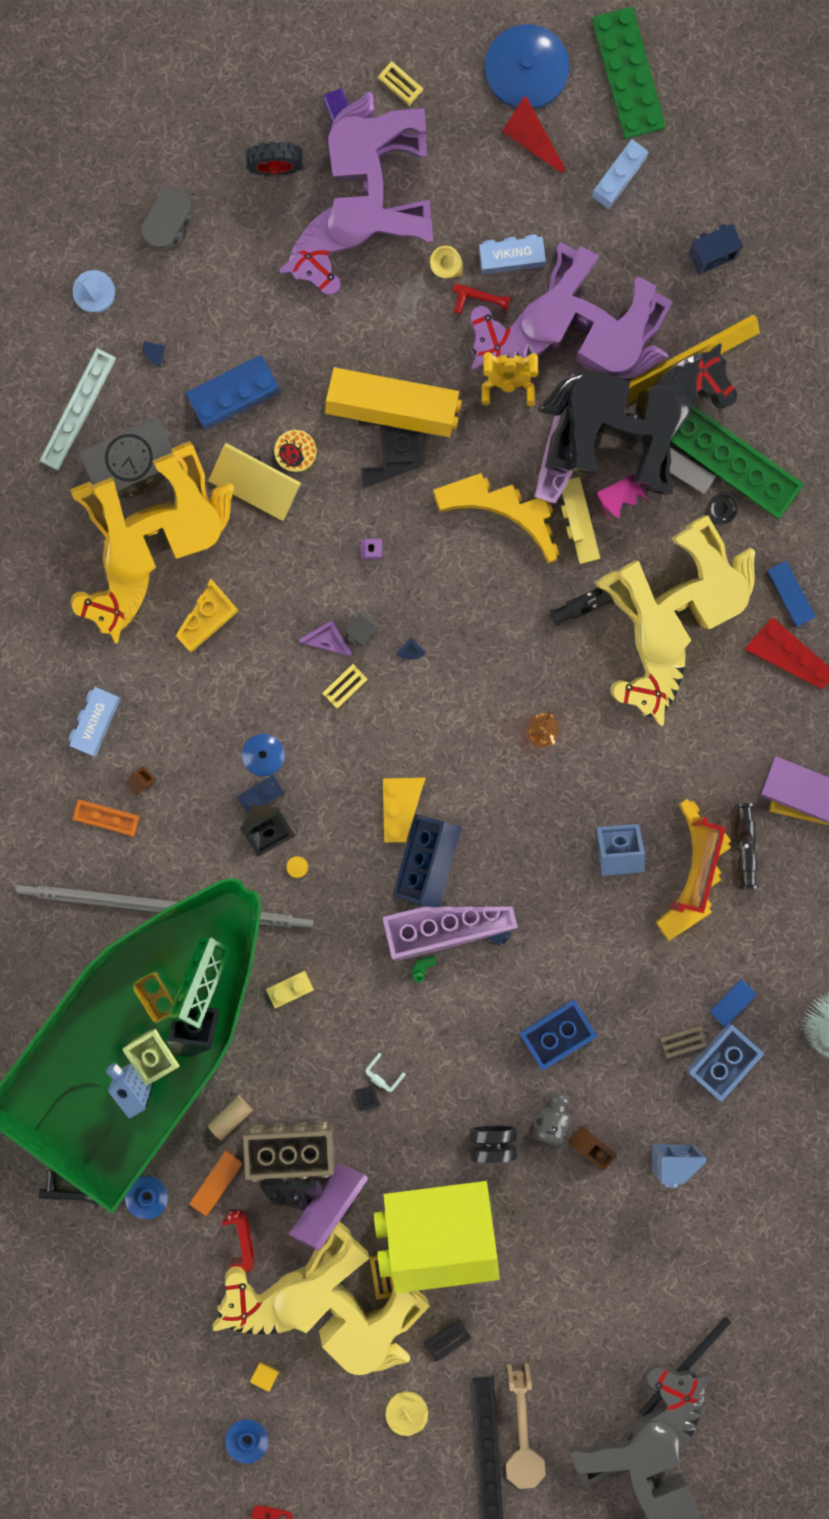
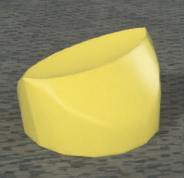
(446, 262)

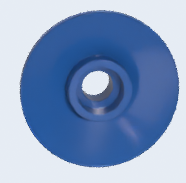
(274, 756)
(150, 1207)
(243, 1451)

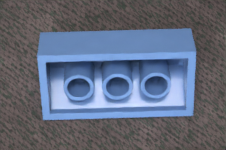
(676, 1163)

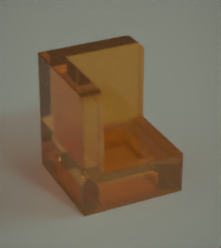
(542, 730)

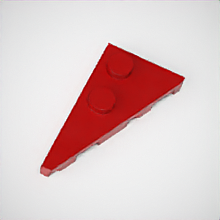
(528, 131)

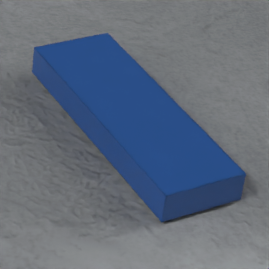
(791, 593)

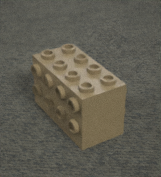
(289, 1151)

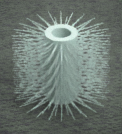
(822, 1024)

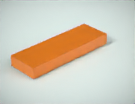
(106, 817)
(216, 1183)

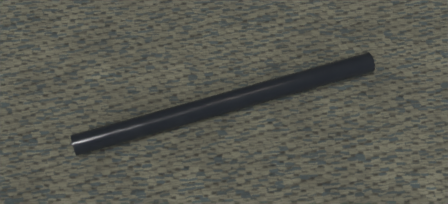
(688, 1363)

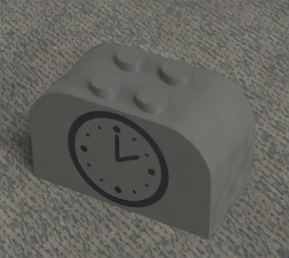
(129, 458)

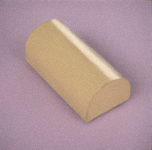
(229, 1118)

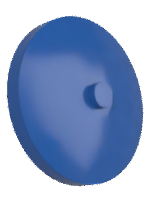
(527, 64)

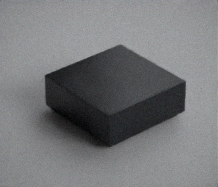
(367, 1097)

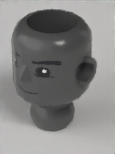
(553, 1123)

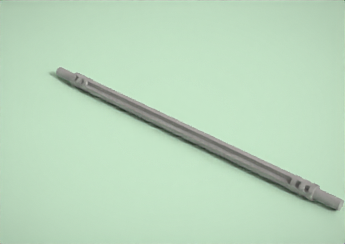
(140, 903)

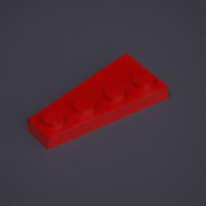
(785, 651)

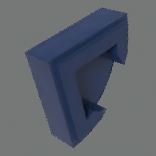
(154, 353)
(411, 650)

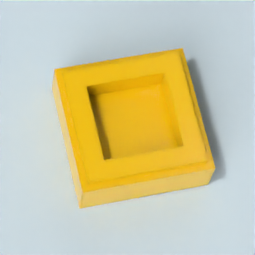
(264, 1376)

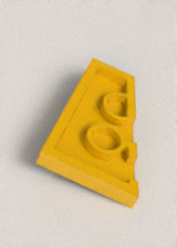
(207, 617)
(400, 803)

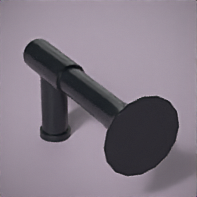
(51, 1193)

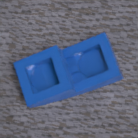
(733, 1002)

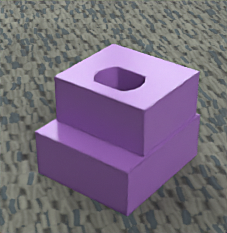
(376, 554)

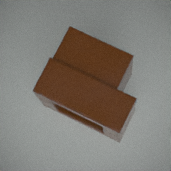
(140, 780)

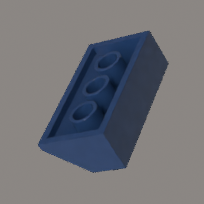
(427, 861)

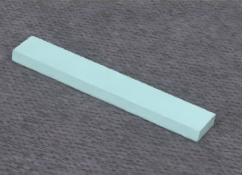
(78, 409)

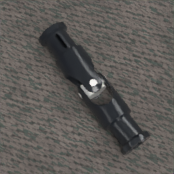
(573, 607)
(747, 862)

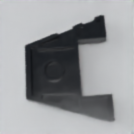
(401, 453)
(289, 1194)

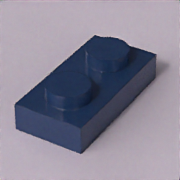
(261, 793)

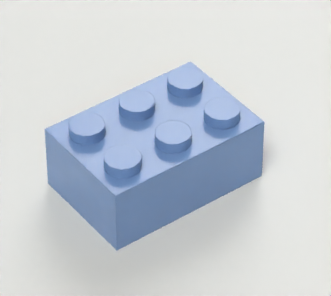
(725, 1062)

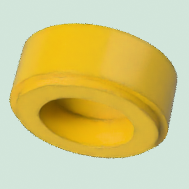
(297, 867)

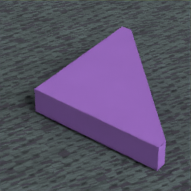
(327, 638)

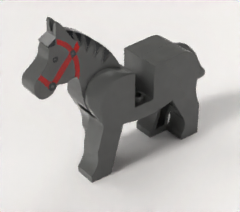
(653, 1446)

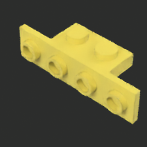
(580, 522)

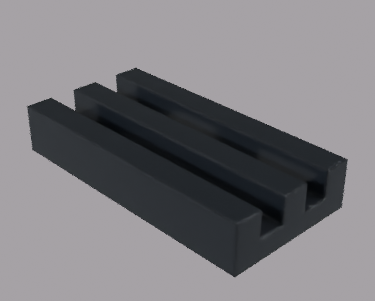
(467, 1336)

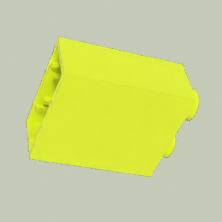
(437, 1237)

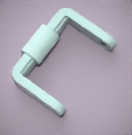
(378, 1080)

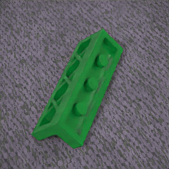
(191, 982)

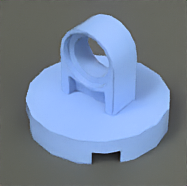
(94, 291)

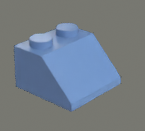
(621, 849)

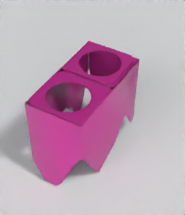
(618, 493)

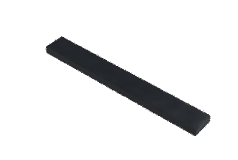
(488, 1448)

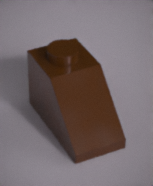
(592, 1148)

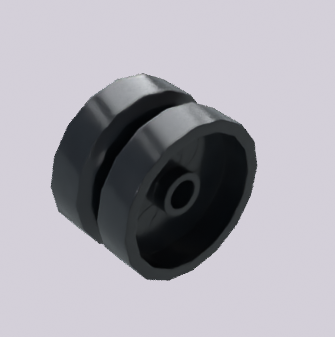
(493, 1144)

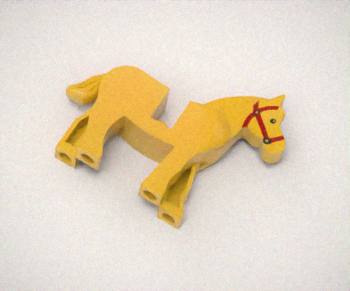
(188, 524)

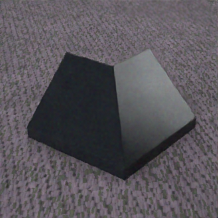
(265, 828)

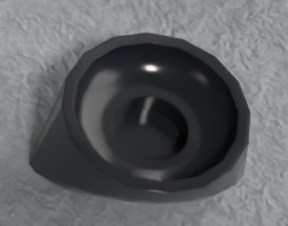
(722, 508)

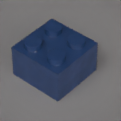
(715, 248)

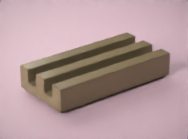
(681, 1033)

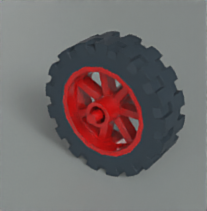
(274, 159)

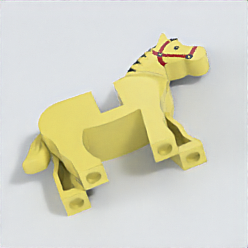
(659, 635)
(302, 1297)

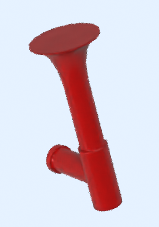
(464, 292)

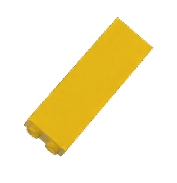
(393, 402)

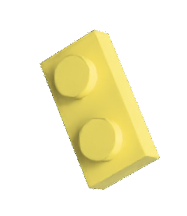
(289, 989)

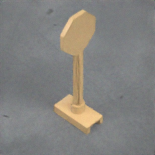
(525, 1466)

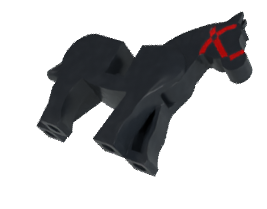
(599, 403)

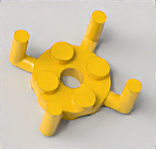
(510, 374)

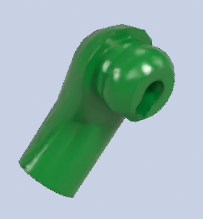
(420, 966)

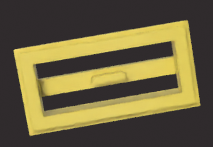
(413, 95)
(357, 674)

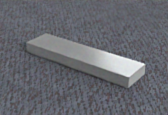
(685, 470)

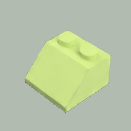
(150, 1057)

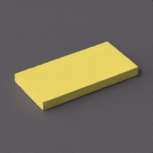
(255, 481)

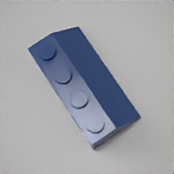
(233, 392)

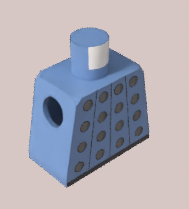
(128, 1089)

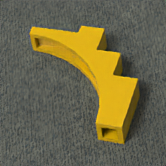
(473, 493)
(676, 922)

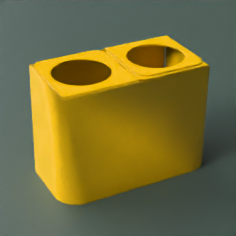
(150, 1006)

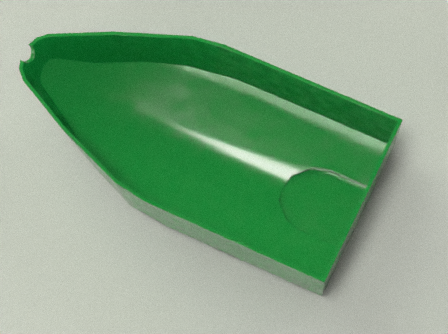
(58, 1088)

